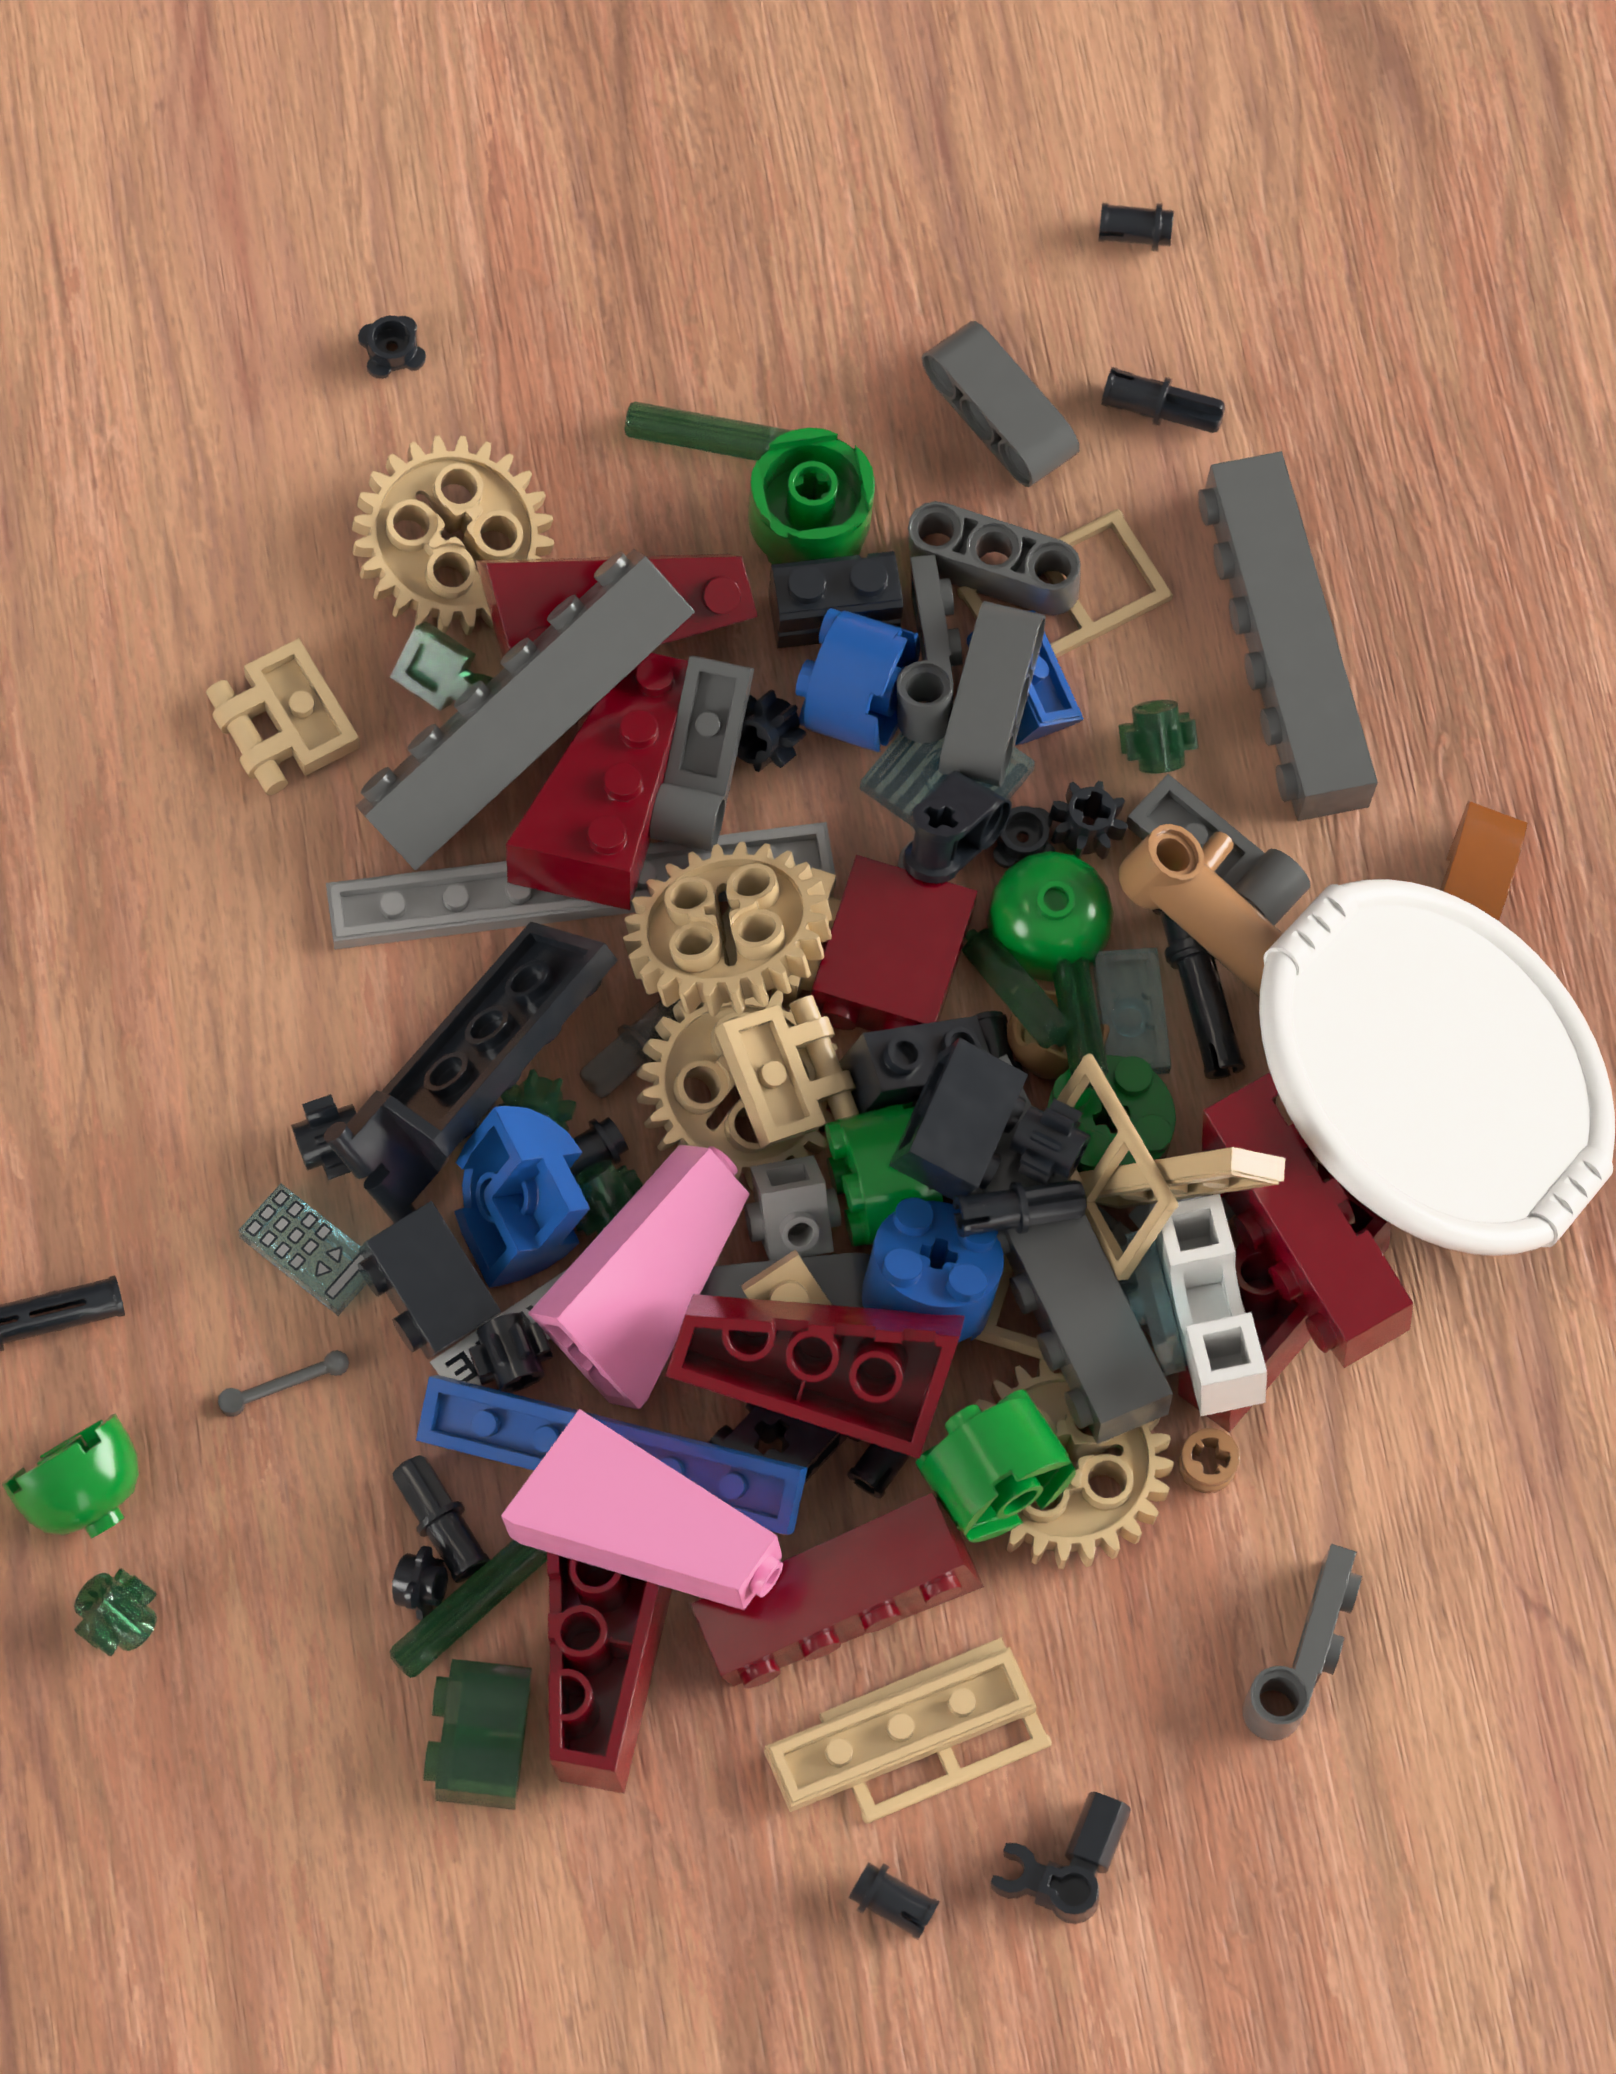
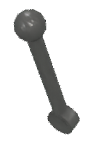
(233, 1401)

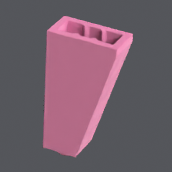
(632, 1285)
(638, 1517)

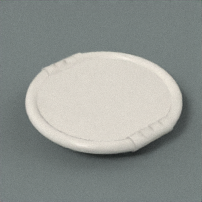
(1437, 1067)

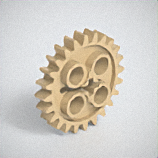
(409, 565)
(774, 919)
(694, 1051)
(1081, 1516)

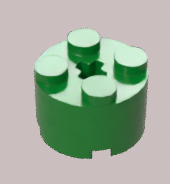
(810, 497)
(1143, 1099)
(861, 1169)
(996, 1466)

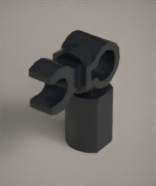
(1071, 1889)

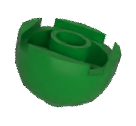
(1051, 911)
(79, 1481)

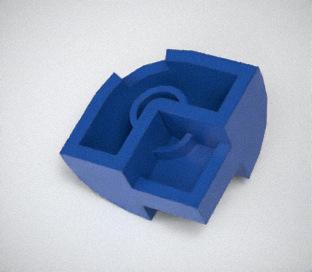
(519, 1194)

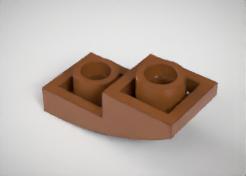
(1484, 858)

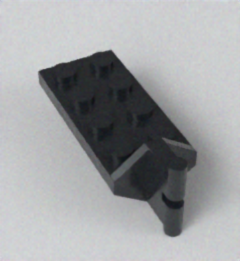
(467, 1064)

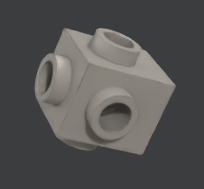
(792, 1209)

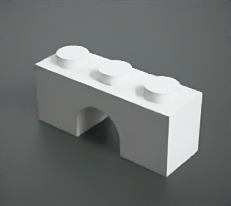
(1208, 1307)

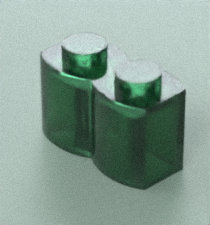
(481, 1733)

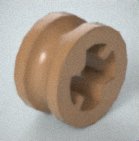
(1225, 1450)

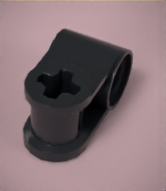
(954, 828)

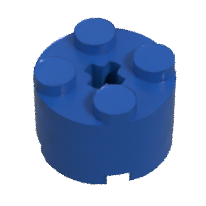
(854, 679)
(930, 1269)

